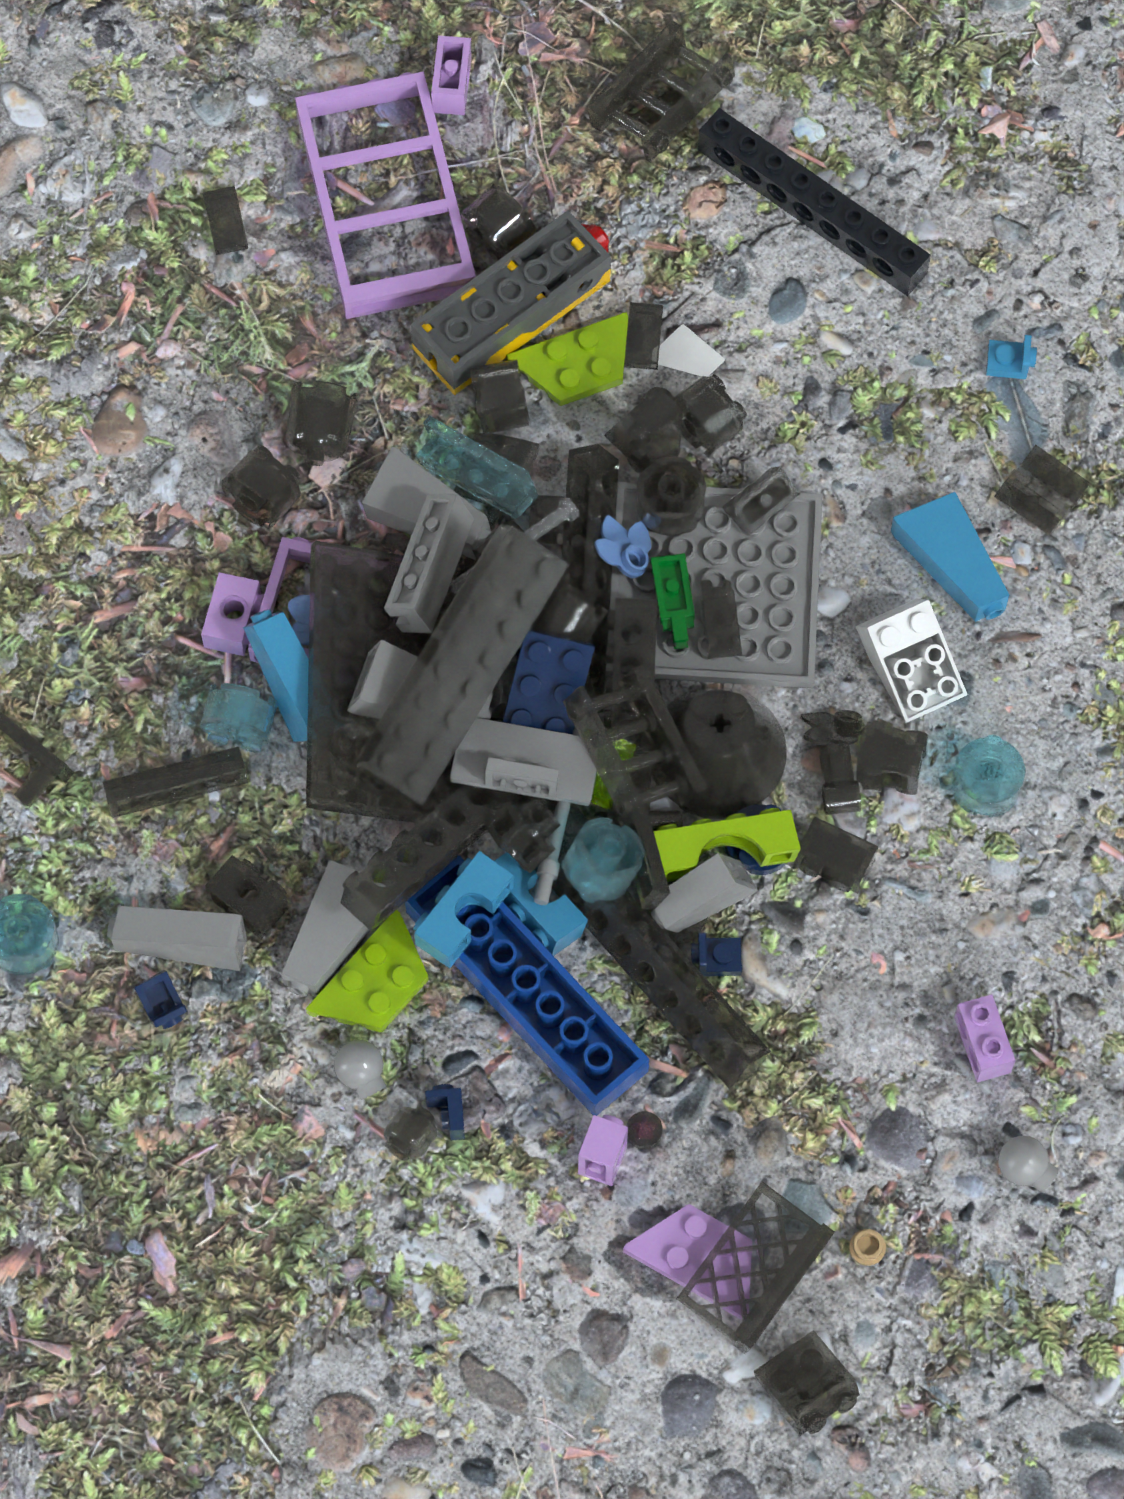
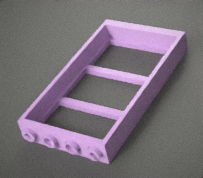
(403, 289)

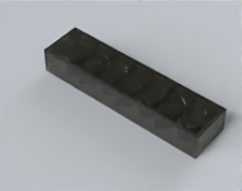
(460, 664)

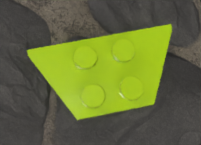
(577, 361)
(375, 980)

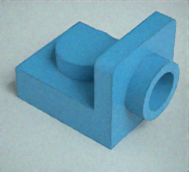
(1010, 358)

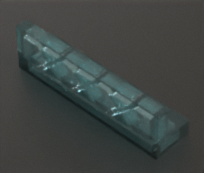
(476, 469)

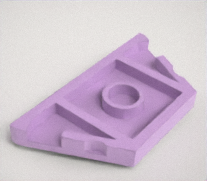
(681, 1245)

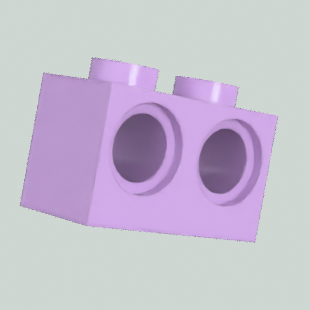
(984, 1038)

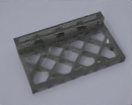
(781, 1285)

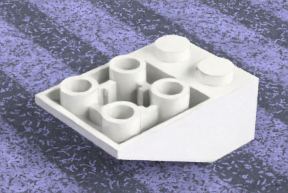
(912, 659)

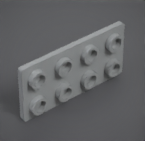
(525, 762)

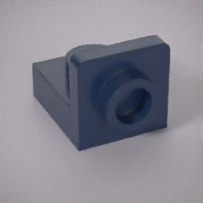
(717, 956)
(452, 1115)

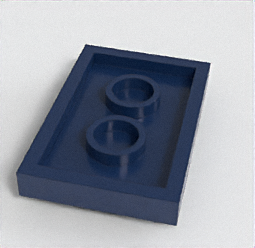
(543, 678)

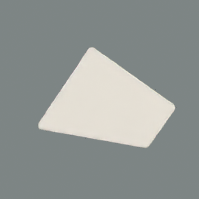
(688, 353)

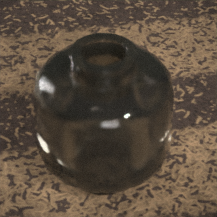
(410, 1133)

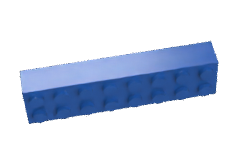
(541, 1000)

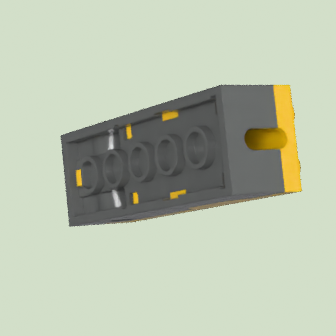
(513, 300)

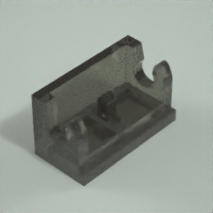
(720, 620)

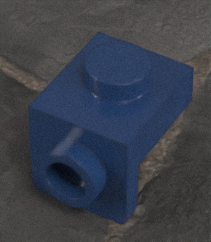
(160, 1000)

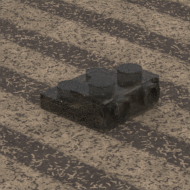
(808, 1384)

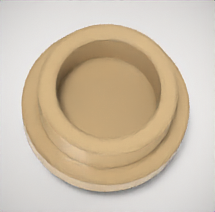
(867, 1247)

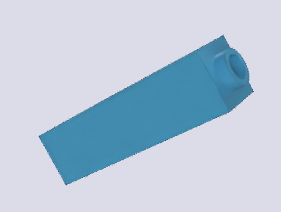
(953, 554)
(283, 666)

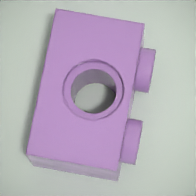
(451, 75)
(231, 595)
(603, 1149)

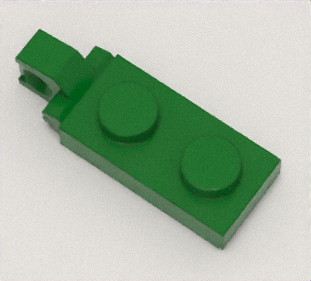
(673, 596)

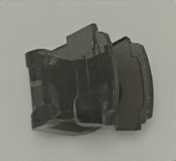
(890, 757)

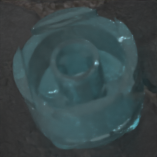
(238, 716)
(1003, 782)
(603, 860)
(38, 944)

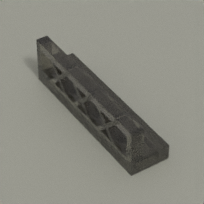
(175, 782)

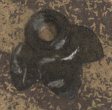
(839, 728)

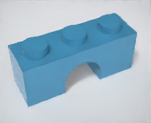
(479, 883)
(552, 924)

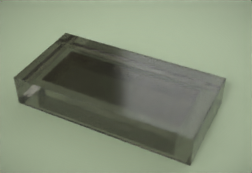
(225, 220)
(643, 336)

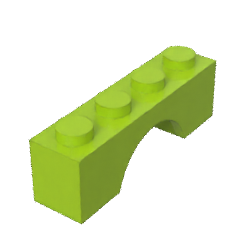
(766, 837)

